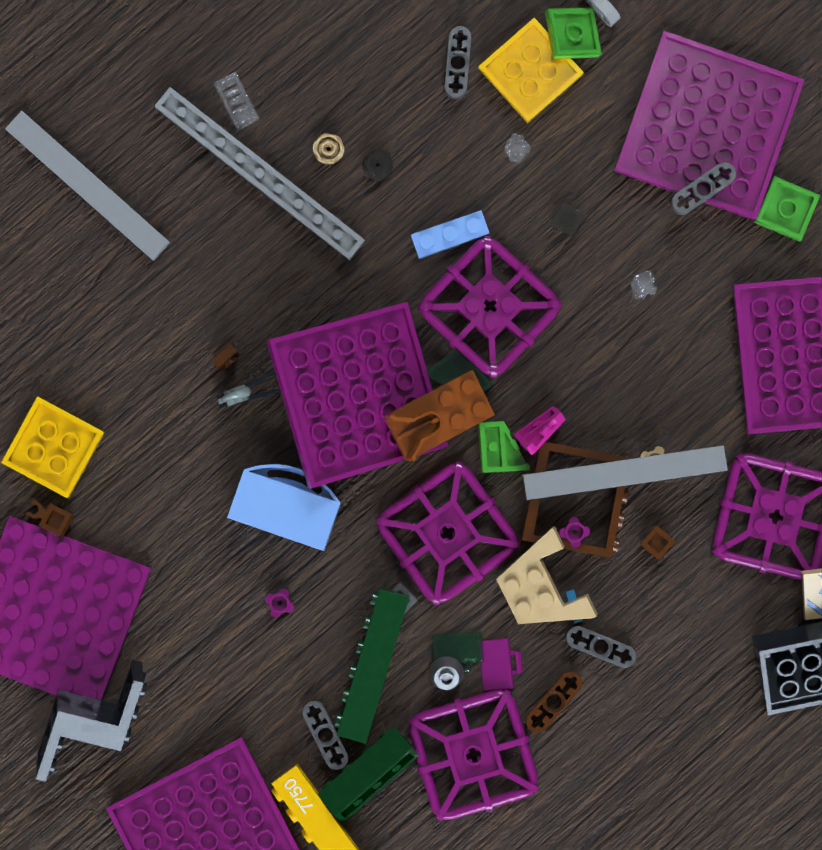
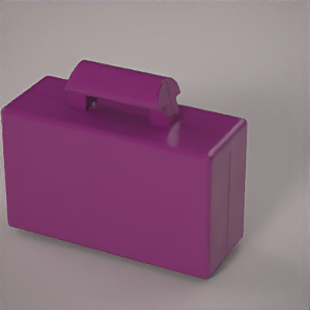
(497, 665)

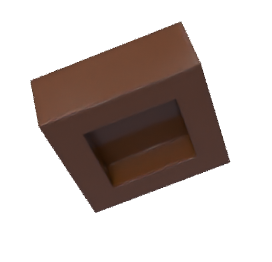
(226, 357)
(657, 542)

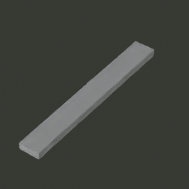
(87, 185)
(625, 472)

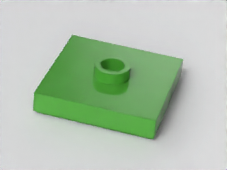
(573, 33)
(787, 208)

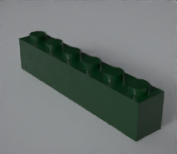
(372, 666)

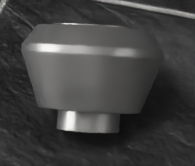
(446, 673)

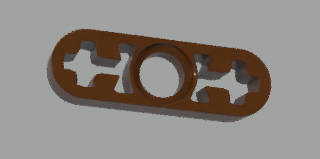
(543, 701)

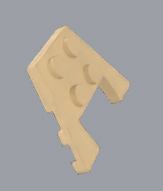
(532, 590)

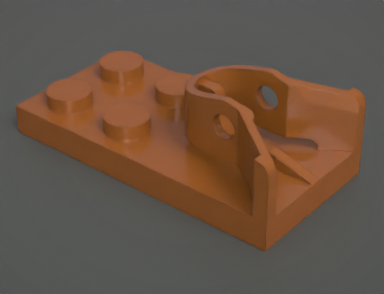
(438, 415)

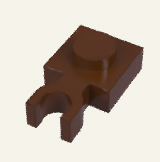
(53, 519)

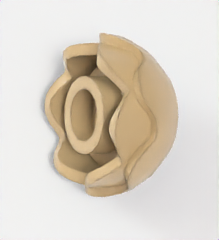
(322, 143)

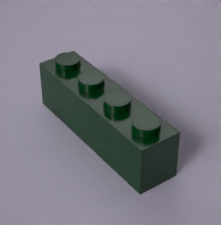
(368, 774)

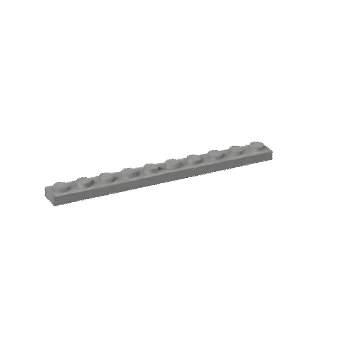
(259, 173)

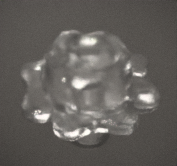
(517, 148)
(643, 285)

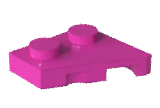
(539, 430)

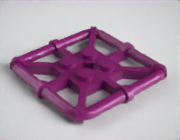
(489, 322)
(759, 523)
(444, 549)
(482, 740)

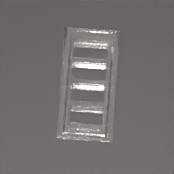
(242, 115)

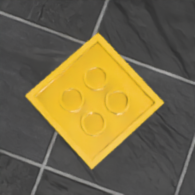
(528, 73)
(52, 447)

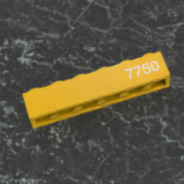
(310, 811)

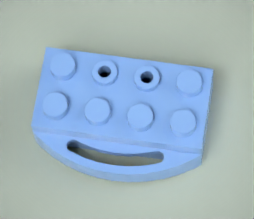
(285, 506)

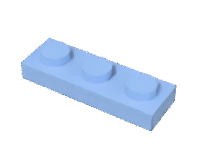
(450, 234)

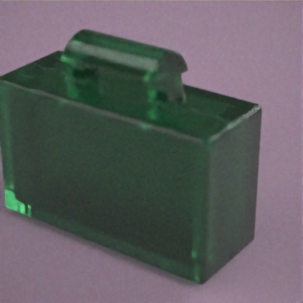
(464, 647)

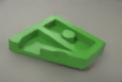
(498, 449)

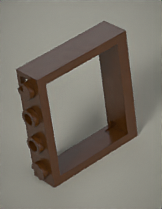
(616, 518)

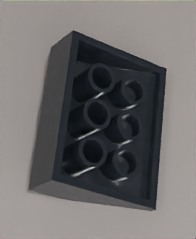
(790, 667)

